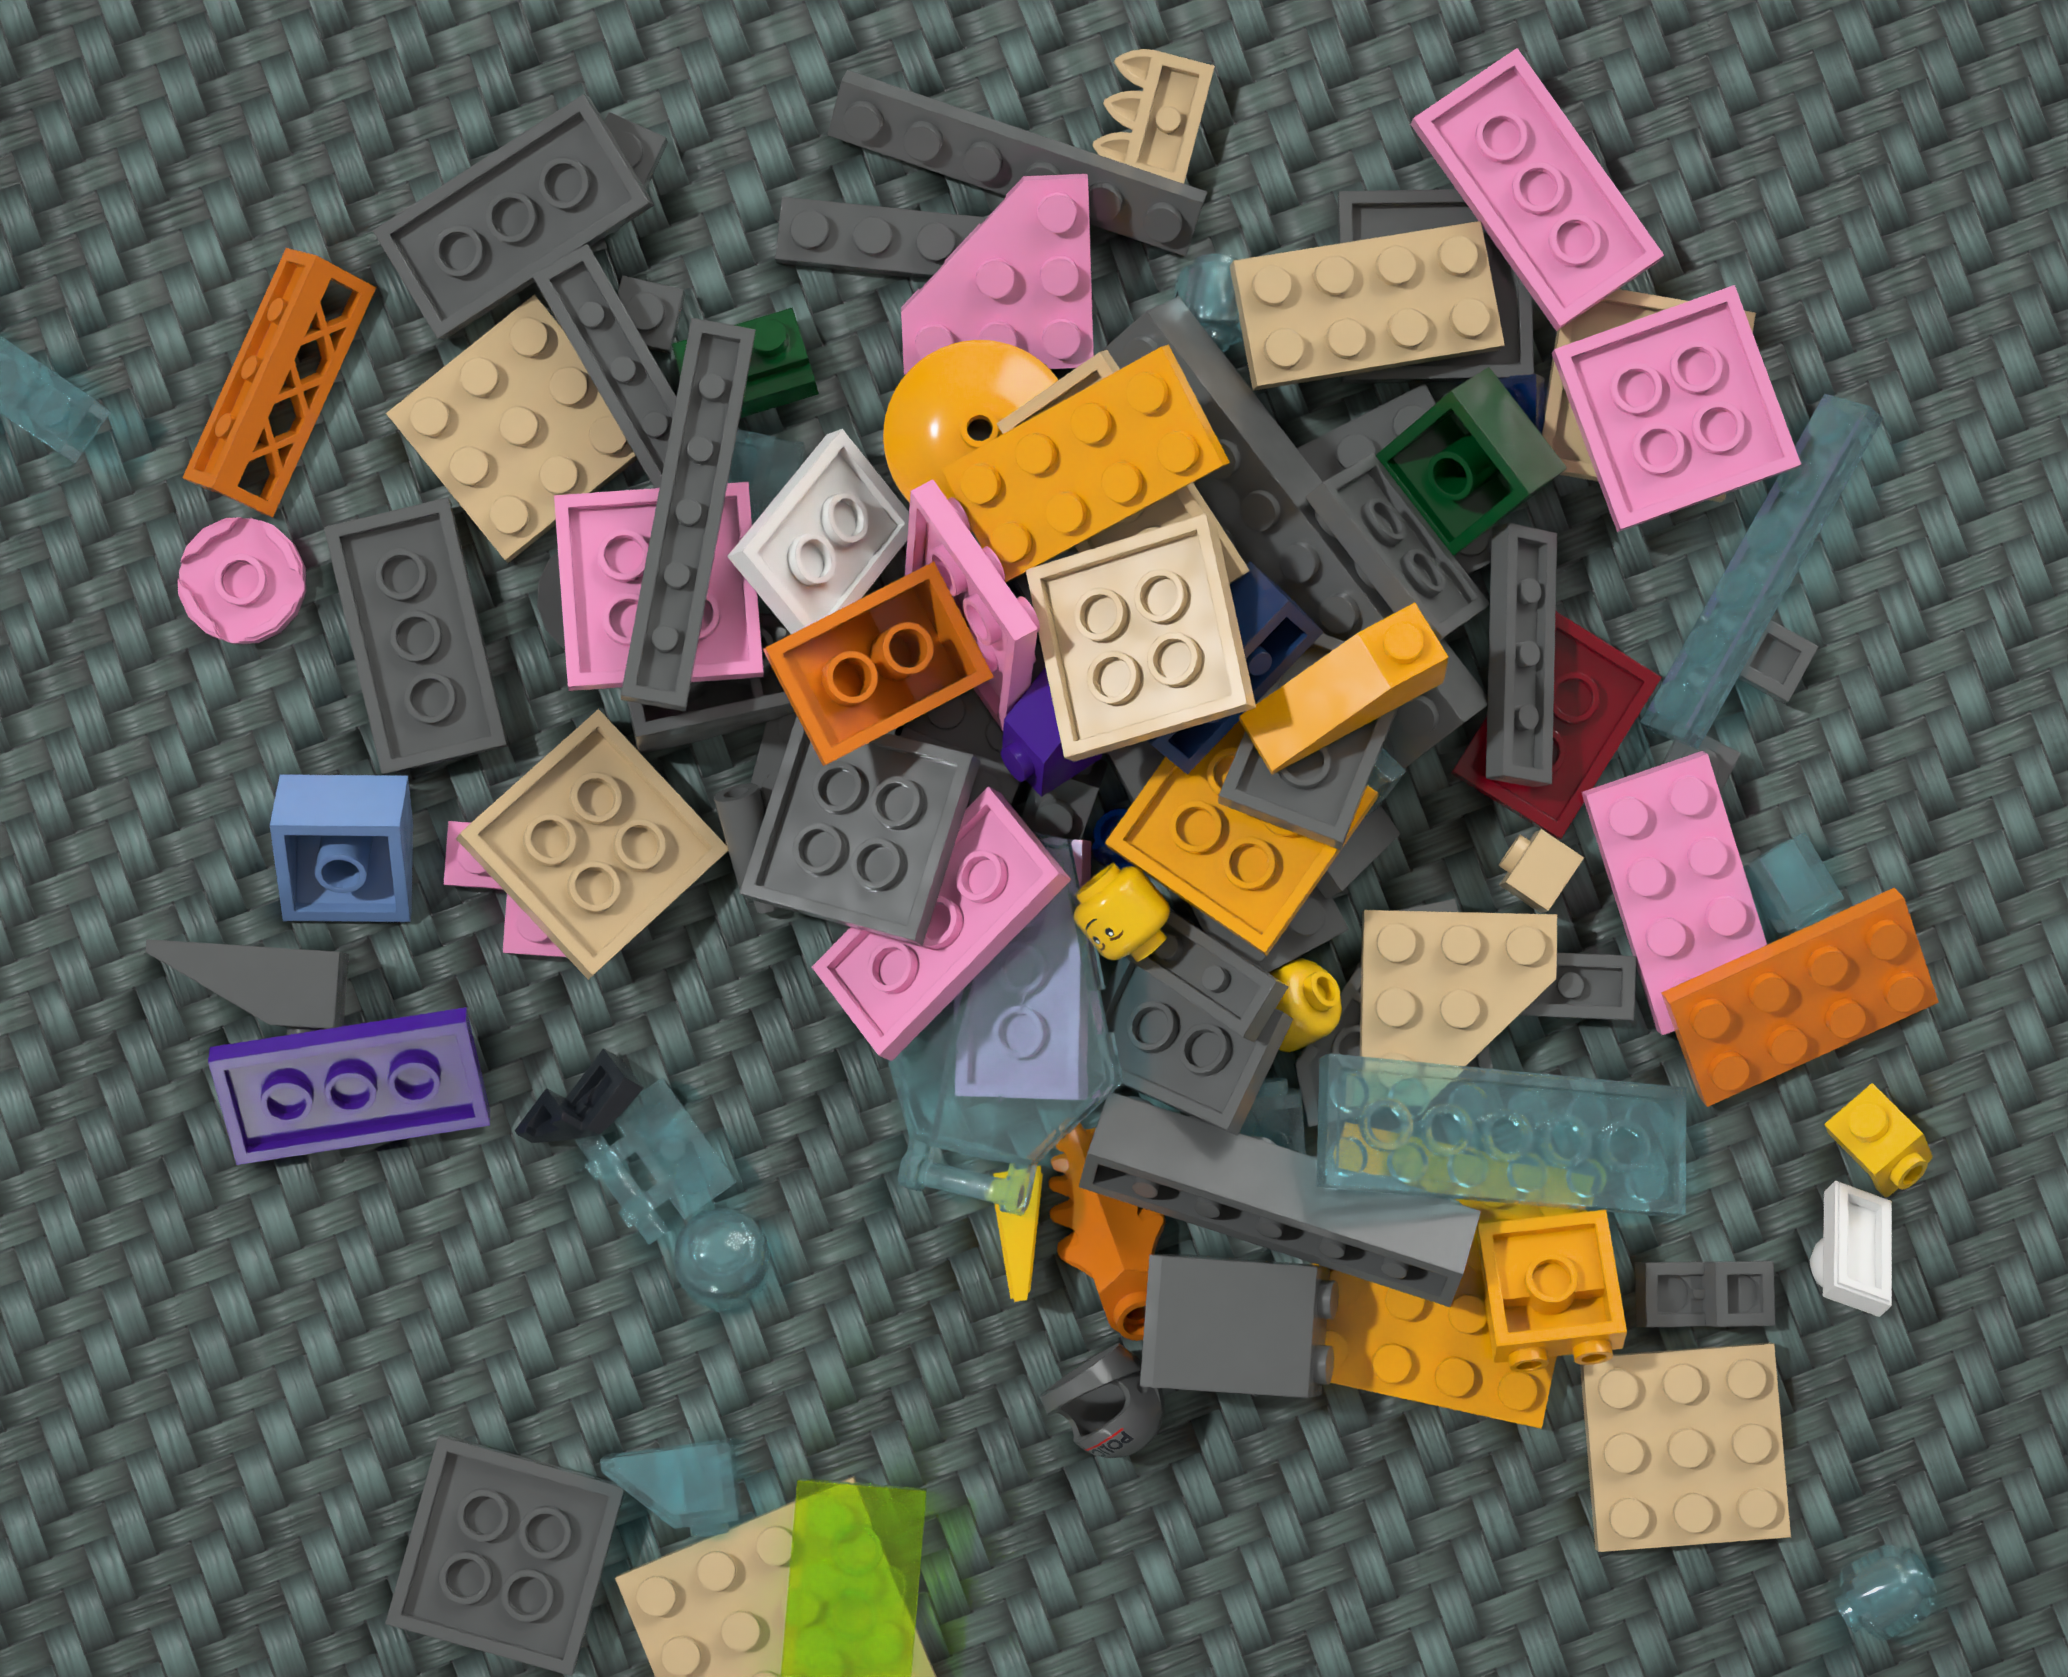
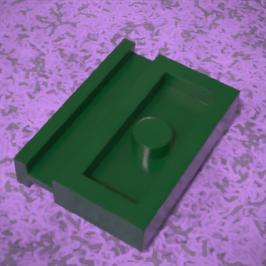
(778, 364)

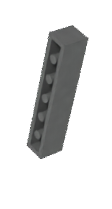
(1272, 1199)

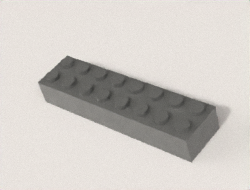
(1275, 527)

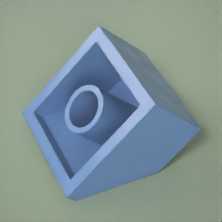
(343, 847)

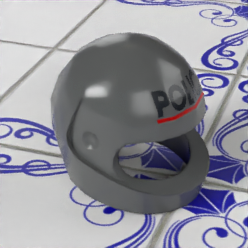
(1107, 1404)

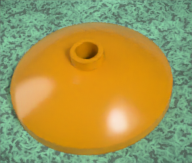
(944, 395)

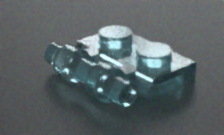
(673, 1152)

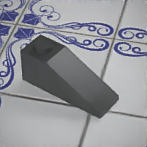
(271, 983)

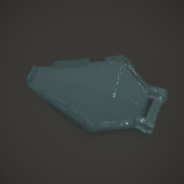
(1011, 1058)

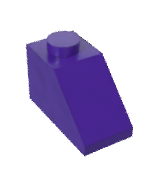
(1033, 741)

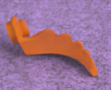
(1108, 1237)

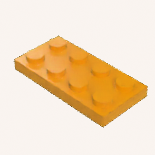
(1086, 463)

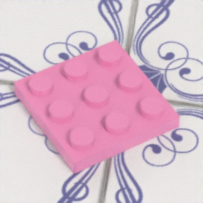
(1676, 408)
(601, 574)
(997, 619)

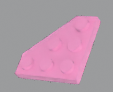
(1014, 279)

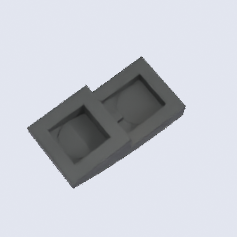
(1705, 1293)

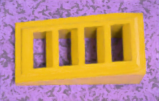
(1019, 1240)

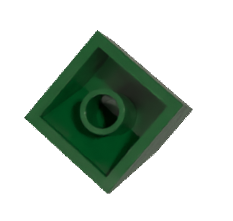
(1471, 460)

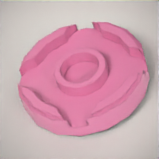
(241, 580)

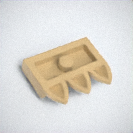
(1161, 116)

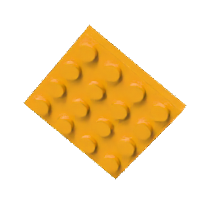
(1435, 1351)

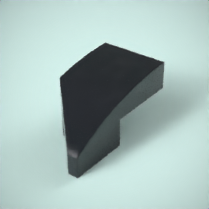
(589, 1108)

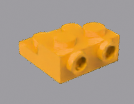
(1551, 1289)

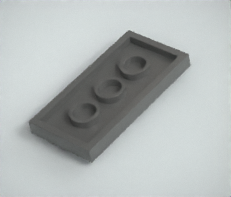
(513, 216)
(416, 636)

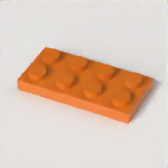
(1800, 997)

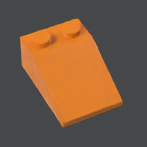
(878, 663)

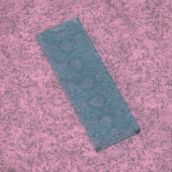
(1501, 1136)

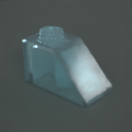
(682, 1483)

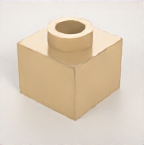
(1538, 869)

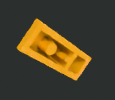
(1347, 688)

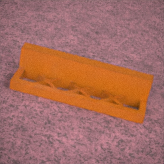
(260, 372)

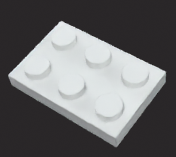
(823, 535)

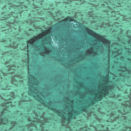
(1792, 884)

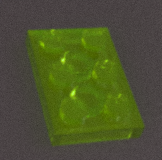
(853, 1580)

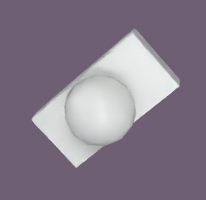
(1855, 1250)

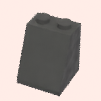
(1237, 1325)

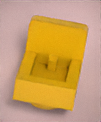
(1881, 1140)

